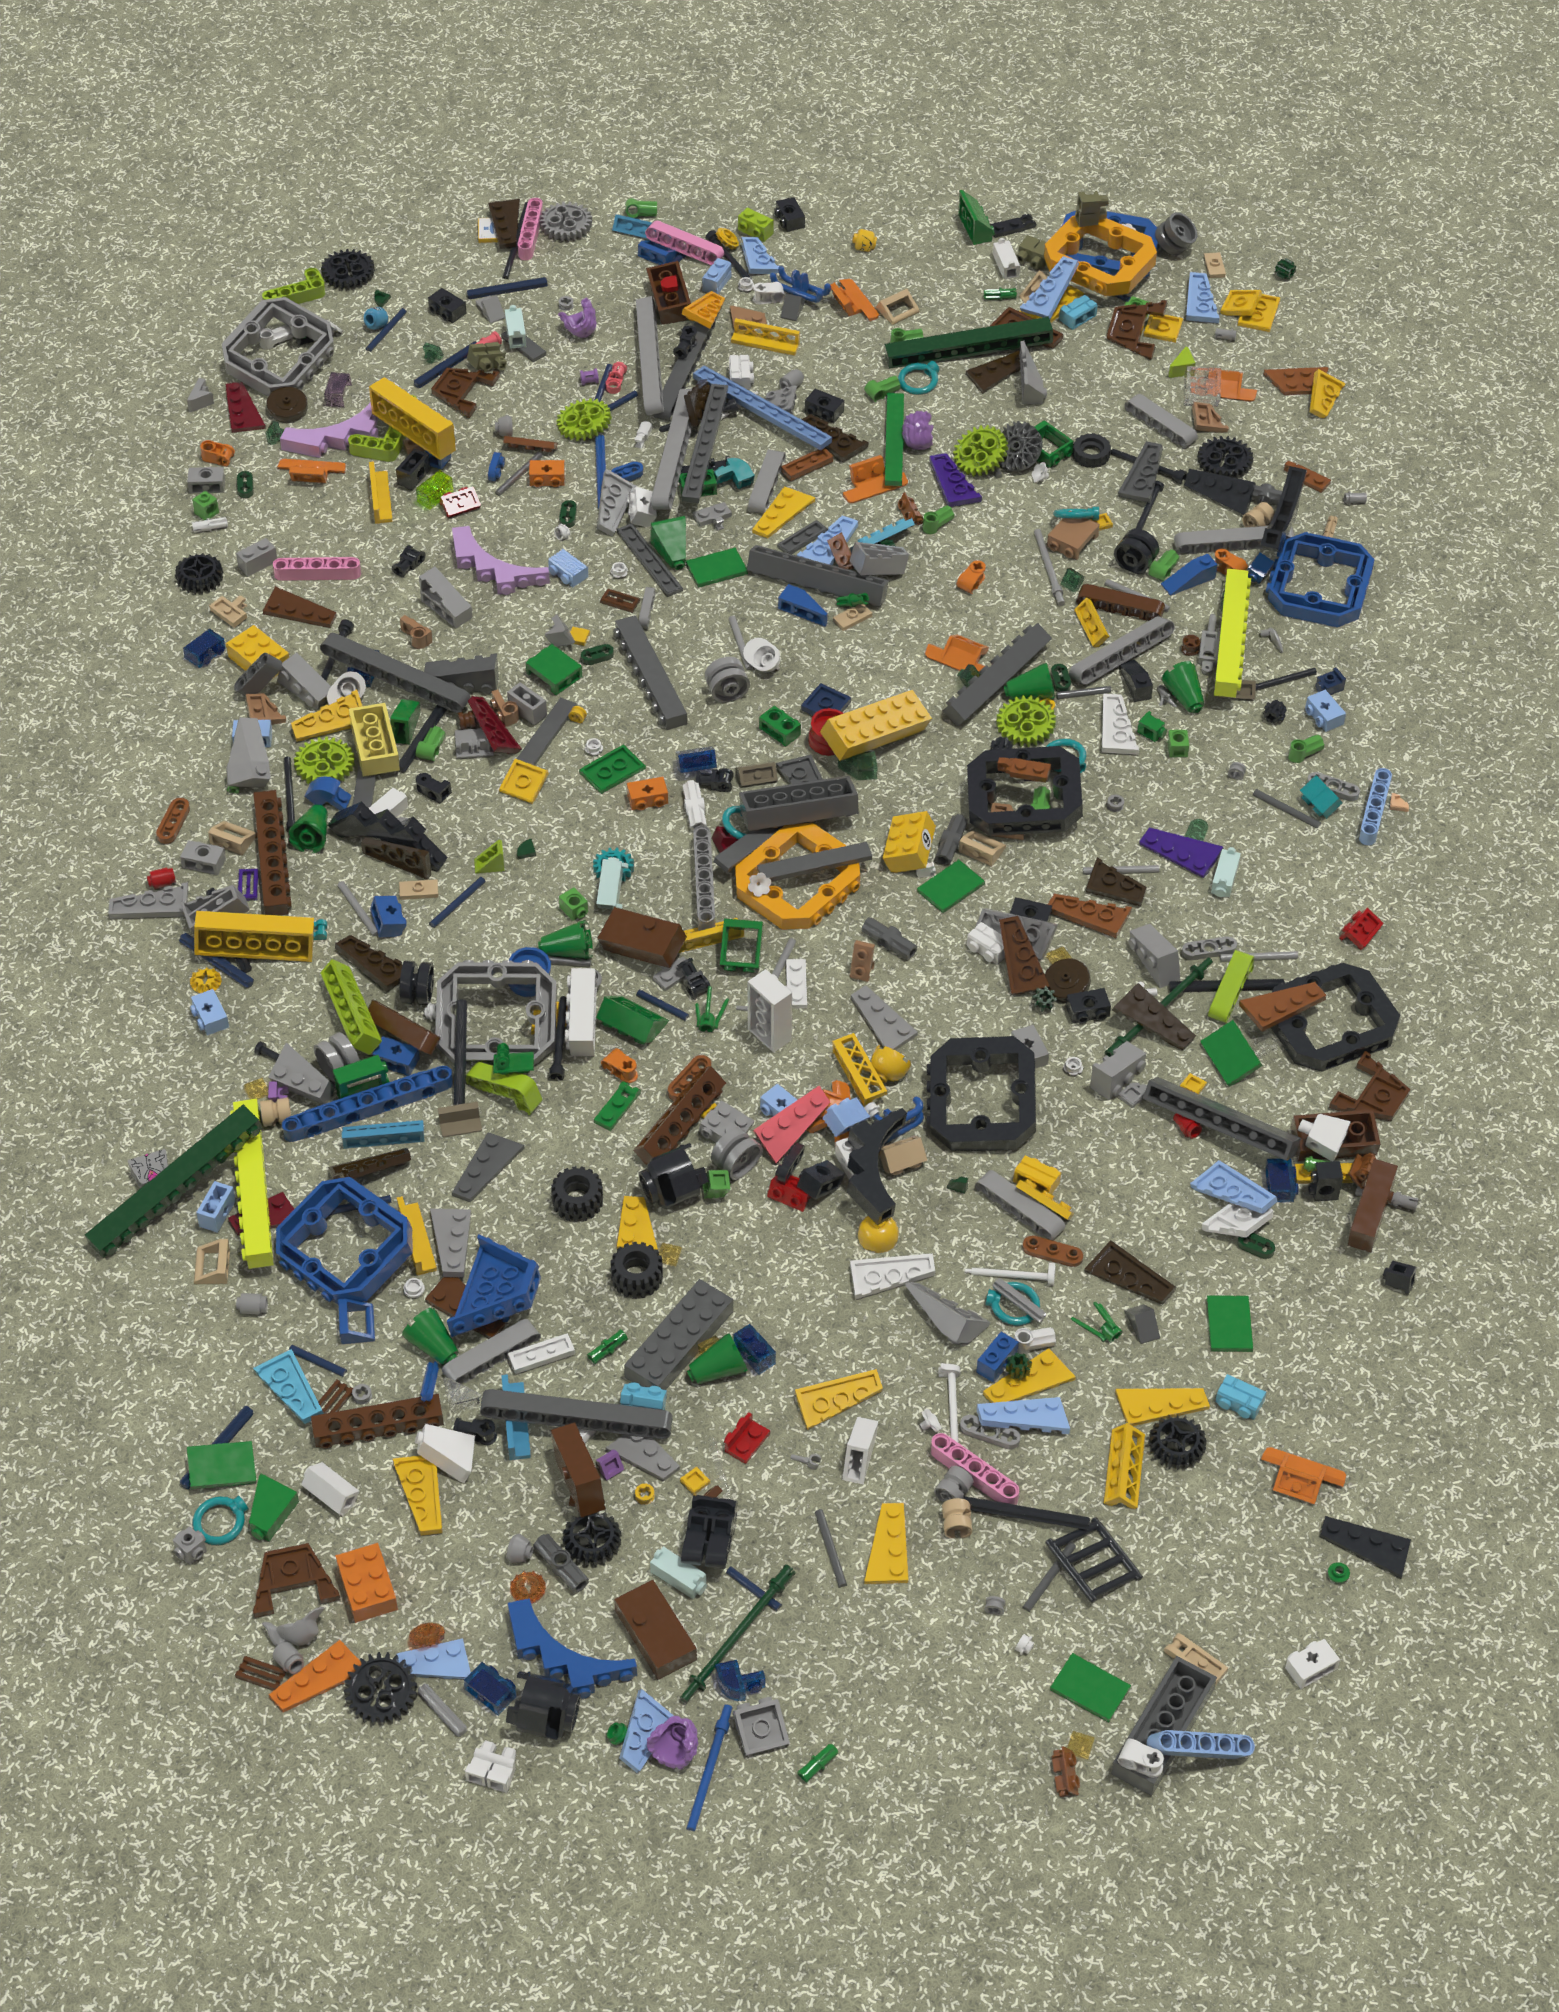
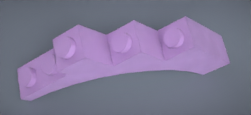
(315, 441)
(489, 568)

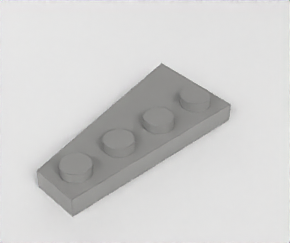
(452, 1238)

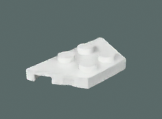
(1236, 1221)

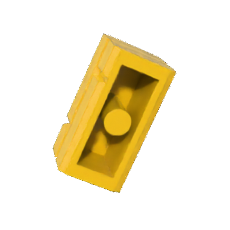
(1043, 1176)

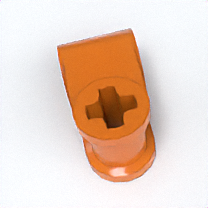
(215, 452)
(1230, 561)
(972, 577)
(620, 1065)

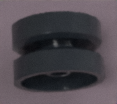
(1136, 551)
(416, 982)

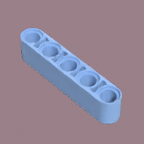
(1375, 806)
(1209, 1741)

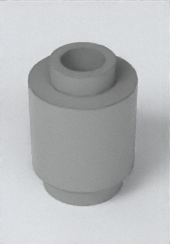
(792, 378)
(252, 1303)
(288, 1658)

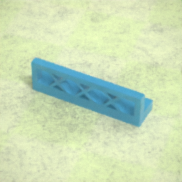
(631, 225)
(383, 1134)
(516, 1431)

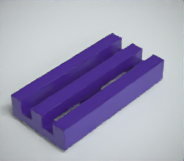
(248, 896)

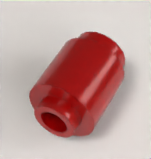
(161, 878)

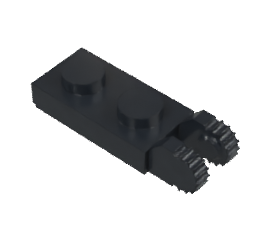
(1013, 225)

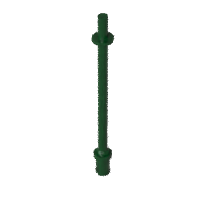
(1196, 972)
(776, 1585)

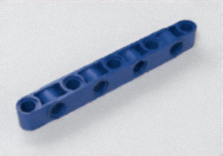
(367, 1103)

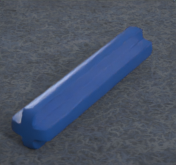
(429, 1381)

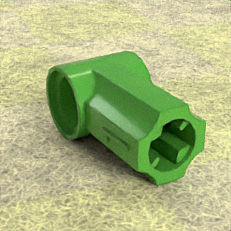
(644, 208)
(901, 335)
(879, 390)
(936, 519)
(1162, 568)
(430, 746)
(1302, 748)
(1041, 798)

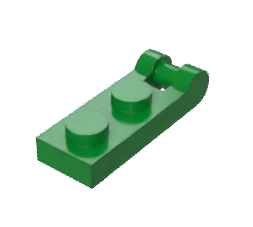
(617, 1106)

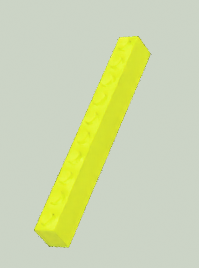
(1231, 634)
(253, 1197)

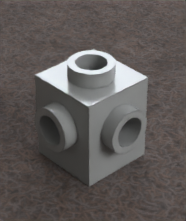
(189, 1545)

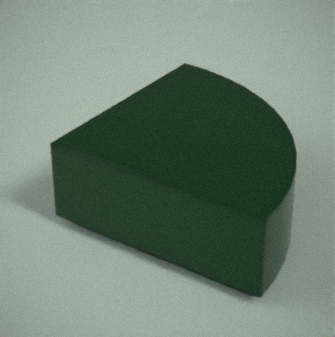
(381, 298)
(526, 849)
(959, 1185)

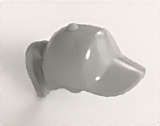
(296, 1633)

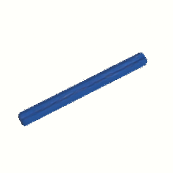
(600, 463)

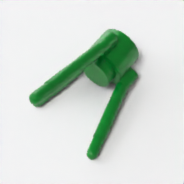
(707, 1020)
(1109, 1328)

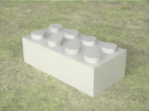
(770, 1010)
(581, 1012)

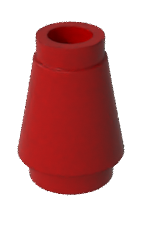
(1188, 1127)

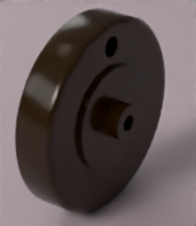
(287, 404)
(1067, 977)

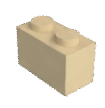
(903, 1154)

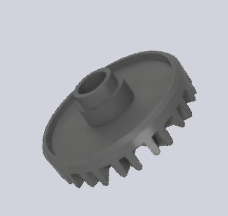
(1024, 446)

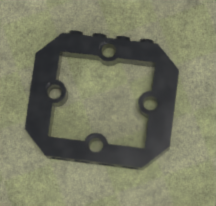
(1026, 818)
(1370, 1001)
(994, 1135)

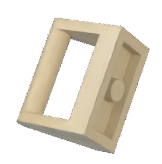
(904, 296)
(228, 841)
(979, 851)
(219, 1276)

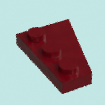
(279, 1209)

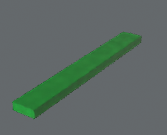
(894, 439)

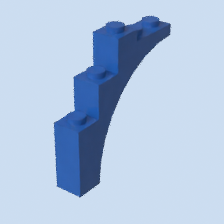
(558, 1660)

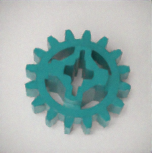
(625, 858)

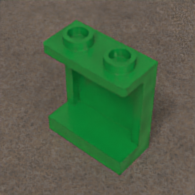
(554, 668)

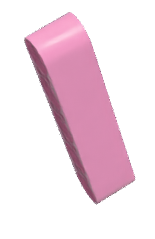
(530, 229)
(677, 243)
(317, 568)
(972, 1462)

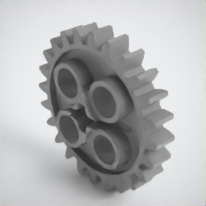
(565, 221)

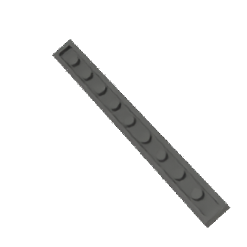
(705, 443)

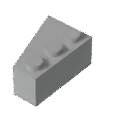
(444, 598)
(303, 681)
(222, 900)

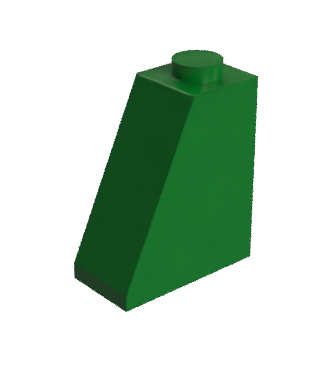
(405, 720)
(270, 1507)

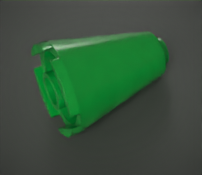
(1033, 682)
(1185, 685)
(310, 830)
(568, 942)
(431, 1336)
(717, 1362)

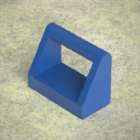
(655, 252)
(347, 1336)

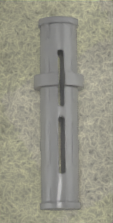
(1398, 1200)

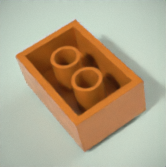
(366, 1582)

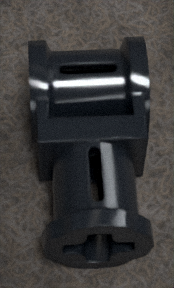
(687, 342)
(409, 559)
(716, 779)
(694, 981)
(478, 1428)

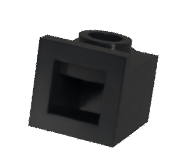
(1400, 1276)

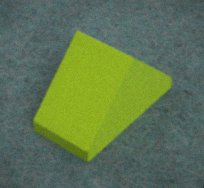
(1179, 365)
(491, 859)

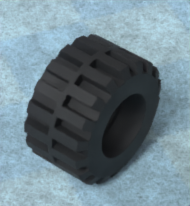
(580, 1206)
(636, 1283)

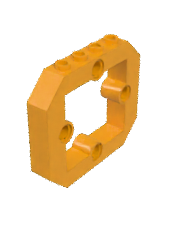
(1118, 236)
(772, 904)

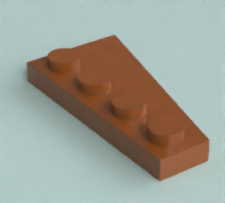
(1099, 917)
(1281, 1005)

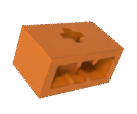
(547, 473)
(647, 793)

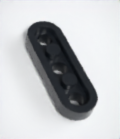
(790, 1162)

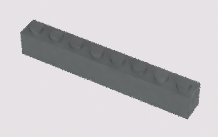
(815, 574)
(650, 672)
(994, 676)
(1222, 1118)

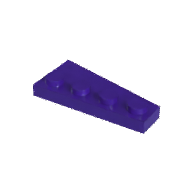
(952, 482)

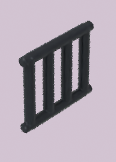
(1079, 1578)

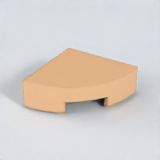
(1398, 803)

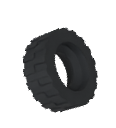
(1091, 460)

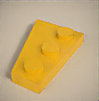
(1324, 393)
(635, 1223)

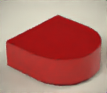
(669, 284)

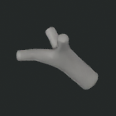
(1165, 696)

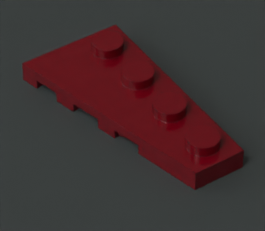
(242, 410)
(494, 729)

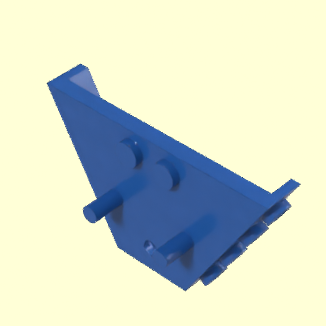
(497, 1287)

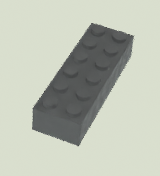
(798, 803)
(677, 1336)
(1172, 1707)

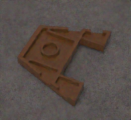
(1128, 325)
(457, 383)
(1382, 1094)
(288, 1570)

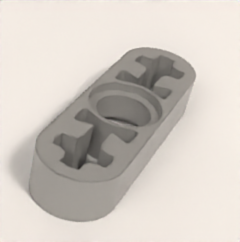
(647, 605)
(1340, 784)
(1202, 953)
(973, 1432)

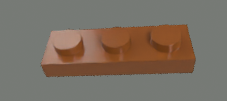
(530, 444)
(807, 464)

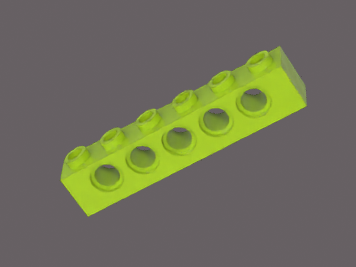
(350, 1006)

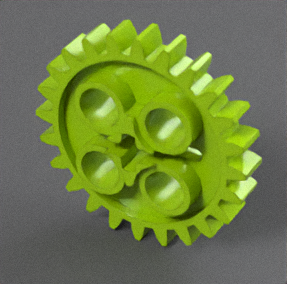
(584, 419)
(980, 450)
(1026, 721)
(324, 759)

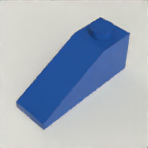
(1192, 574)
(802, 605)

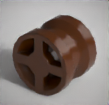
(1190, 645)
(466, 720)

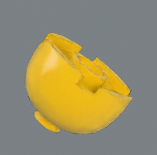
(889, 1064)
(878, 1237)

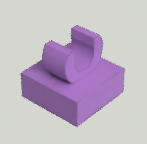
(275, 1092)
(610, 1464)

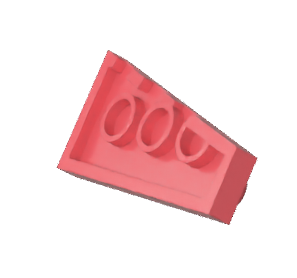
(789, 1124)

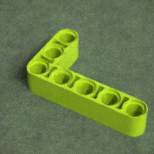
(377, 448)

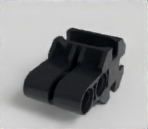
(709, 1531)

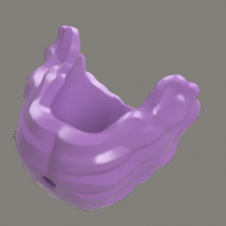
(581, 323)
(918, 431)
(674, 1742)

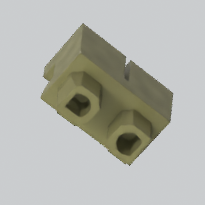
(1089, 208)
(1032, 251)
(486, 356)

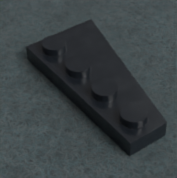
(1225, 490)
(1378, 1547)

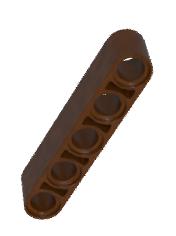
(1121, 602)
(403, 1027)

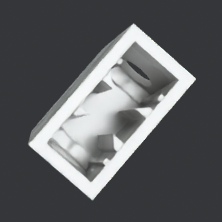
(1325, 1135)

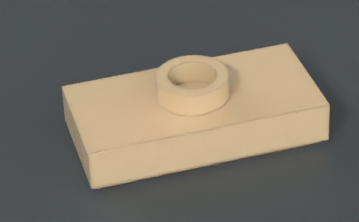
(1214, 265)
(852, 617)
(418, 889)

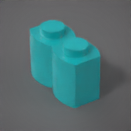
(1321, 797)

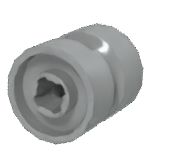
(954, 1485)

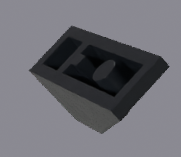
(1137, 680)

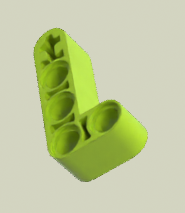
(300, 292)
(1231, 986)
(511, 1085)

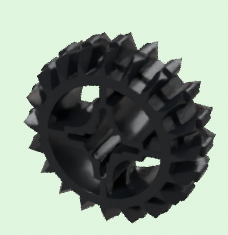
(210, 573)
(1170, 1449)
(608, 1532)

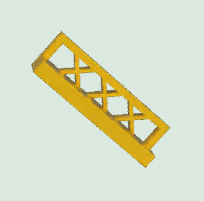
(766, 340)
(380, 495)
(707, 937)
(850, 1069)
(422, 1252)
(1120, 1464)

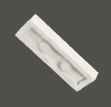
(797, 981)
(541, 1353)

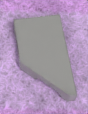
(1132, 1094)

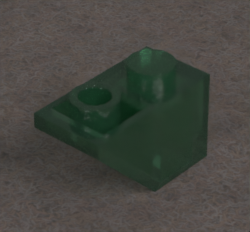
(860, 766)

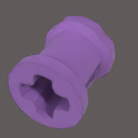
(583, 375)

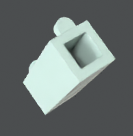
(515, 327)
(1225, 872)
(610, 883)
(680, 1575)

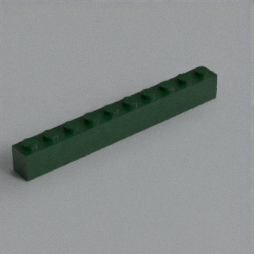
(969, 342)
(173, 1181)

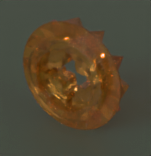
(520, 1592)
(421, 1635)

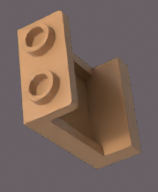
(1072, 535)

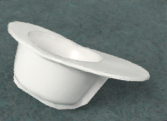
(762, 655)
(345, 685)

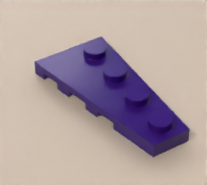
(1184, 851)

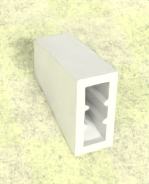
(447, 1450)
(859, 1450)

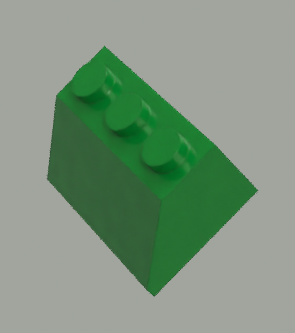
(974, 219)
(630, 1019)

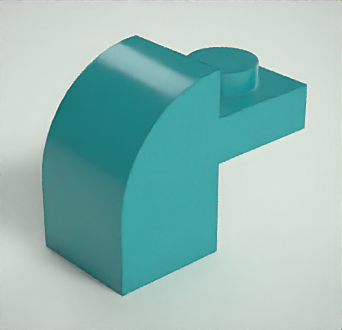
(736, 470)

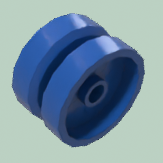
(531, 954)

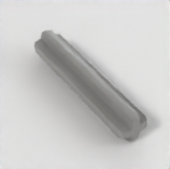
(1019, 1300)
(442, 1710)

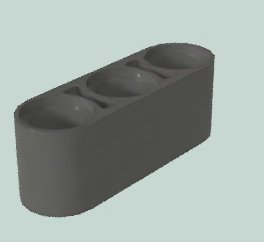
(258, 675)

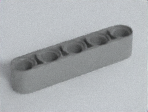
(1160, 419)
(765, 481)
(1020, 1204)
(491, 1352)

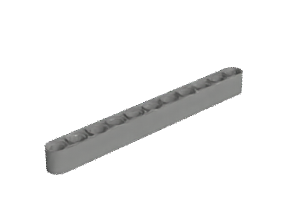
(649, 356)
(672, 456)

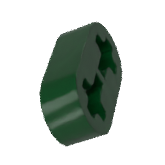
(247, 484)
(571, 514)
(597, 654)
(1056, 678)
(1256, 1245)

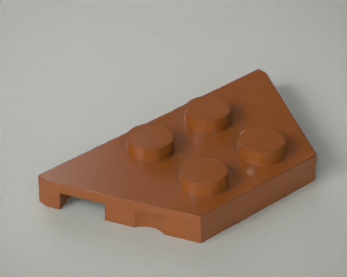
(1293, 380)

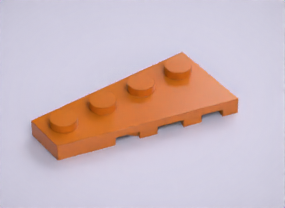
(316, 1677)

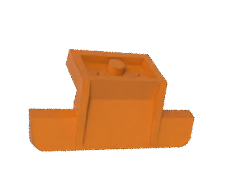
(853, 299)
(1232, 389)
(311, 470)
(869, 480)
(958, 652)
(839, 1092)
(1301, 1476)

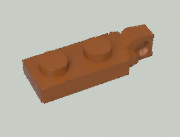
(1312, 478)
(1025, 769)

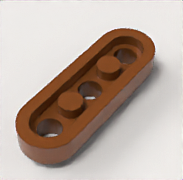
(173, 814)
(689, 1071)
(1060, 1255)

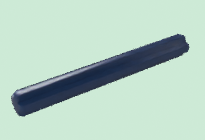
(507, 288)
(440, 368)
(220, 963)
(226, 1435)

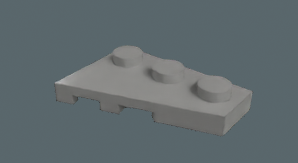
(645, 1454)

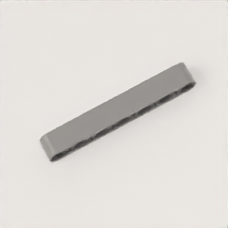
(1228, 539)
(1121, 650)
(704, 878)

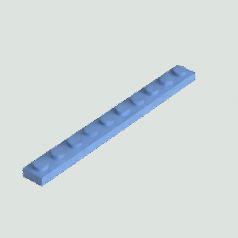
(766, 409)

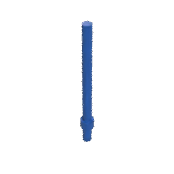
(721, 1728)

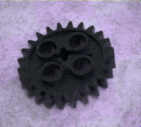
(336, 271)
(1236, 462)
(362, 1681)

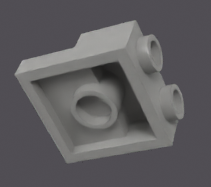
(722, 1120)
(761, 1726)

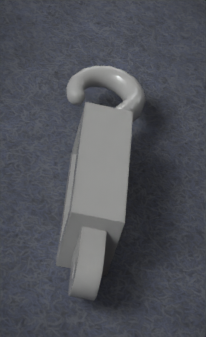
(1210, 644)

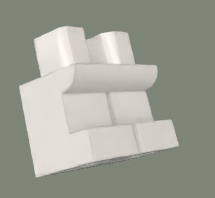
(492, 1768)

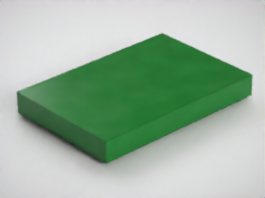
(716, 567)
(612, 769)
(950, 886)
(1231, 1053)
(1229, 1323)
(221, 1465)
(1090, 1687)

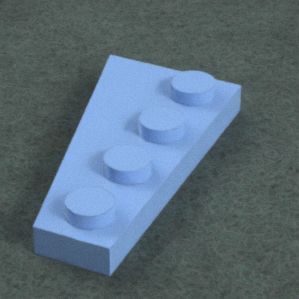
(1051, 290)
(820, 549)

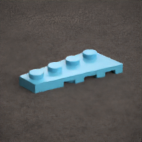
(888, 531)
(290, 1385)

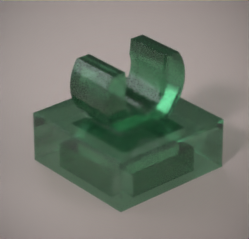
(432, 352)
(274, 433)
(1072, 580)
(967, 674)

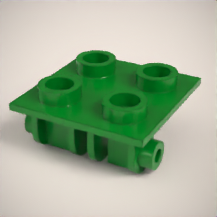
(512, 1062)

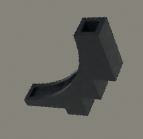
(1286, 511)
(385, 826)
(866, 1185)

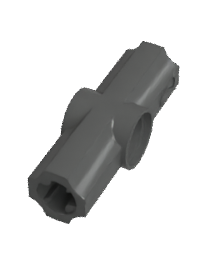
(1267, 494)
(950, 839)
(889, 938)
(553, 1554)

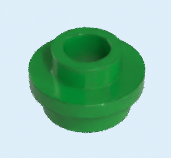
(1334, 1576)
(617, 1733)

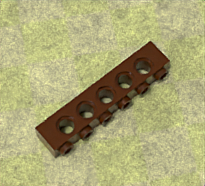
(693, 1093)
(369, 1415)

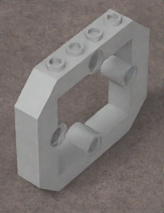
(302, 324)
(482, 973)

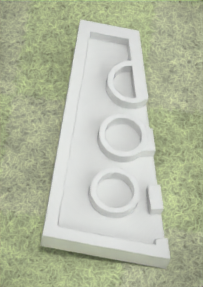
(1116, 727)
(882, 1274)

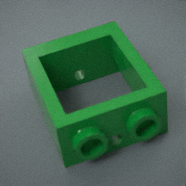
(1058, 438)
(741, 925)
(359, 1071)

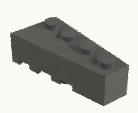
(471, 674)

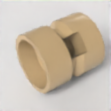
(1259, 516)
(275, 1111)
(957, 1517)

